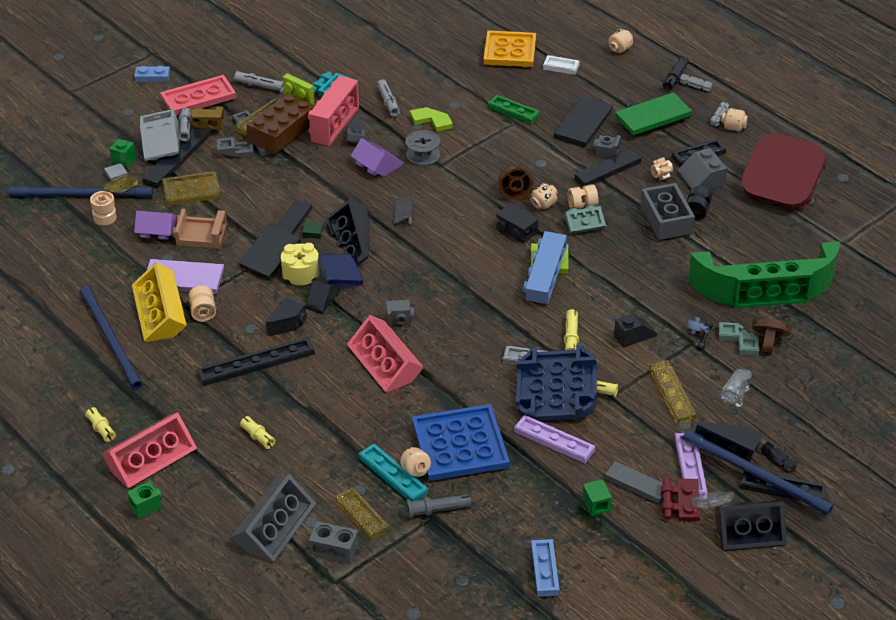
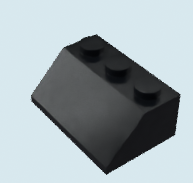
(751, 524)

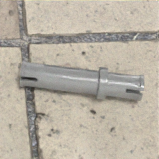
(253, 80)
(390, 101)
(184, 124)

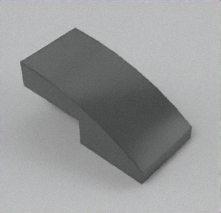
(239, 149)

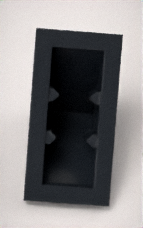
(321, 296)

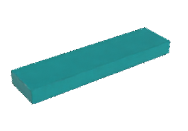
(393, 473)

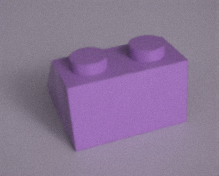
(375, 158)
(155, 224)

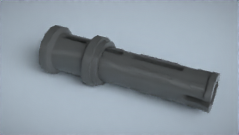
(428, 506)

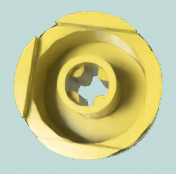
(299, 263)

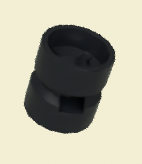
(699, 201)

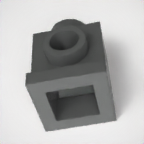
(607, 146)
(399, 312)

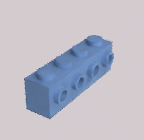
(545, 268)

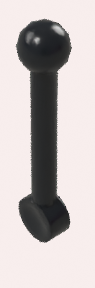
(701, 345)

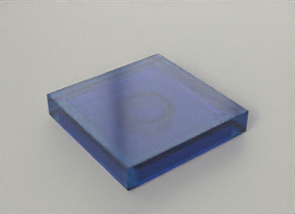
(340, 269)

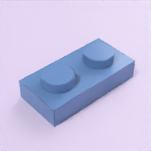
(152, 74)

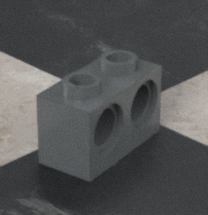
(333, 542)

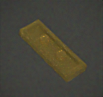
(120, 184)
(362, 513)

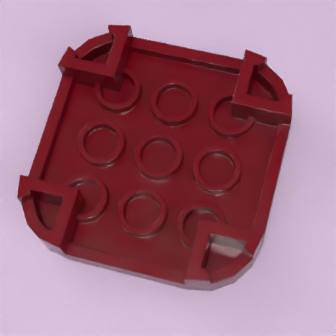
(783, 170)

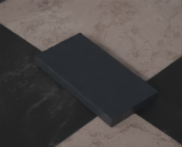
(583, 121)

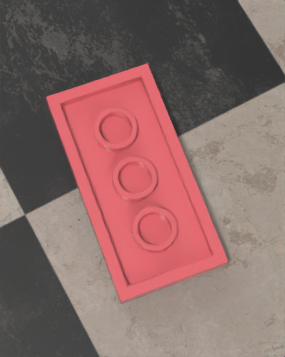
(199, 94)

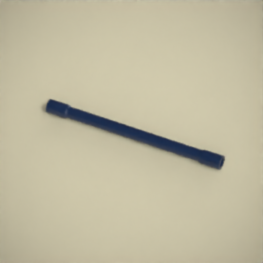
(22, 191)
(131, 375)
(814, 501)

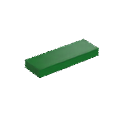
(514, 109)

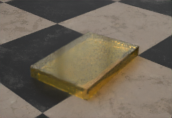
(191, 188)

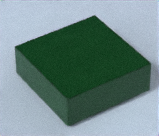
(313, 229)

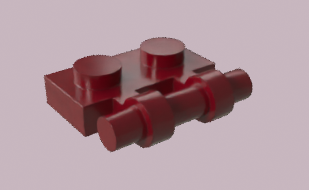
(685, 491)

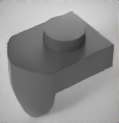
(355, 130)

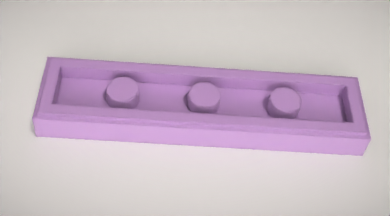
(554, 439)
(690, 462)

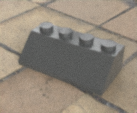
(274, 519)

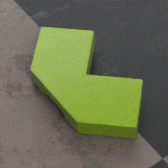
(425, 115)

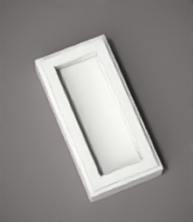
(561, 65)

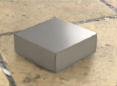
(115, 171)

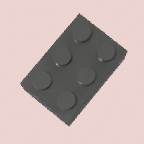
(667, 211)

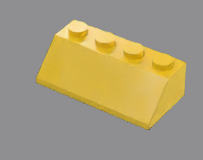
(158, 303)

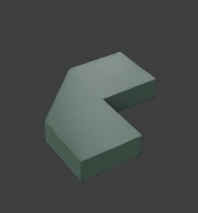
(747, 342)

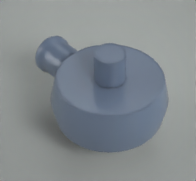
(695, 325)

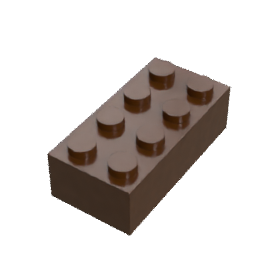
(279, 123)

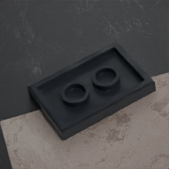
(265, 253)

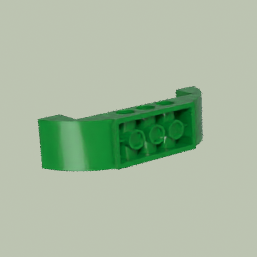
(764, 282)

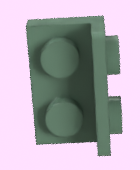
(584, 219)

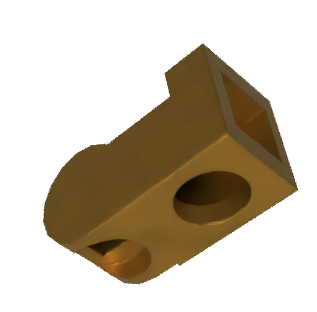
(207, 118)

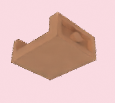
(199, 231)

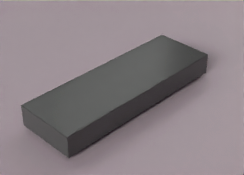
(635, 482)

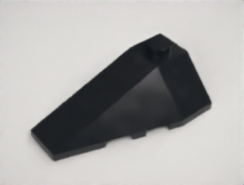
(351, 229)

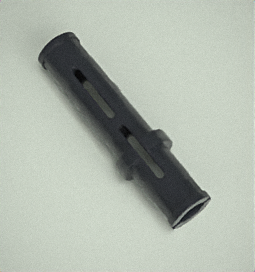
(674, 76)

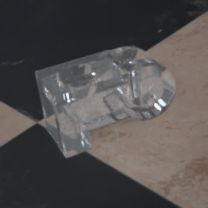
(736, 386)

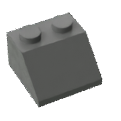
(703, 170)

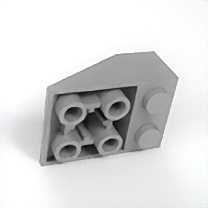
(159, 134)

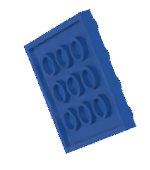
(461, 442)

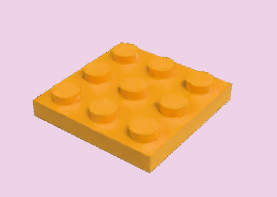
(510, 48)

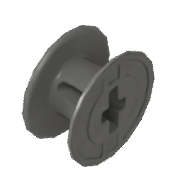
(422, 147)

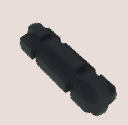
(779, 456)

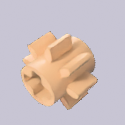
(661, 168)

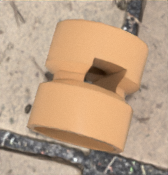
(583, 197)
(103, 208)
(202, 303)

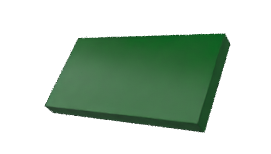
(653, 113)

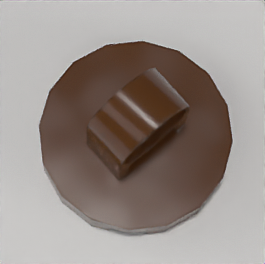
(771, 329)

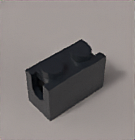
(517, 223)

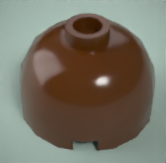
(515, 182)

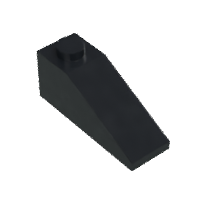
(733, 438)

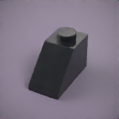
(286, 317)
(632, 330)

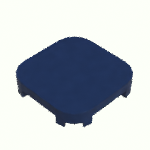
(557, 384)

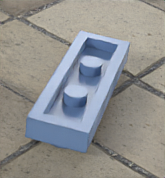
(545, 567)

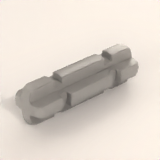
(695, 82)
(717, 116)

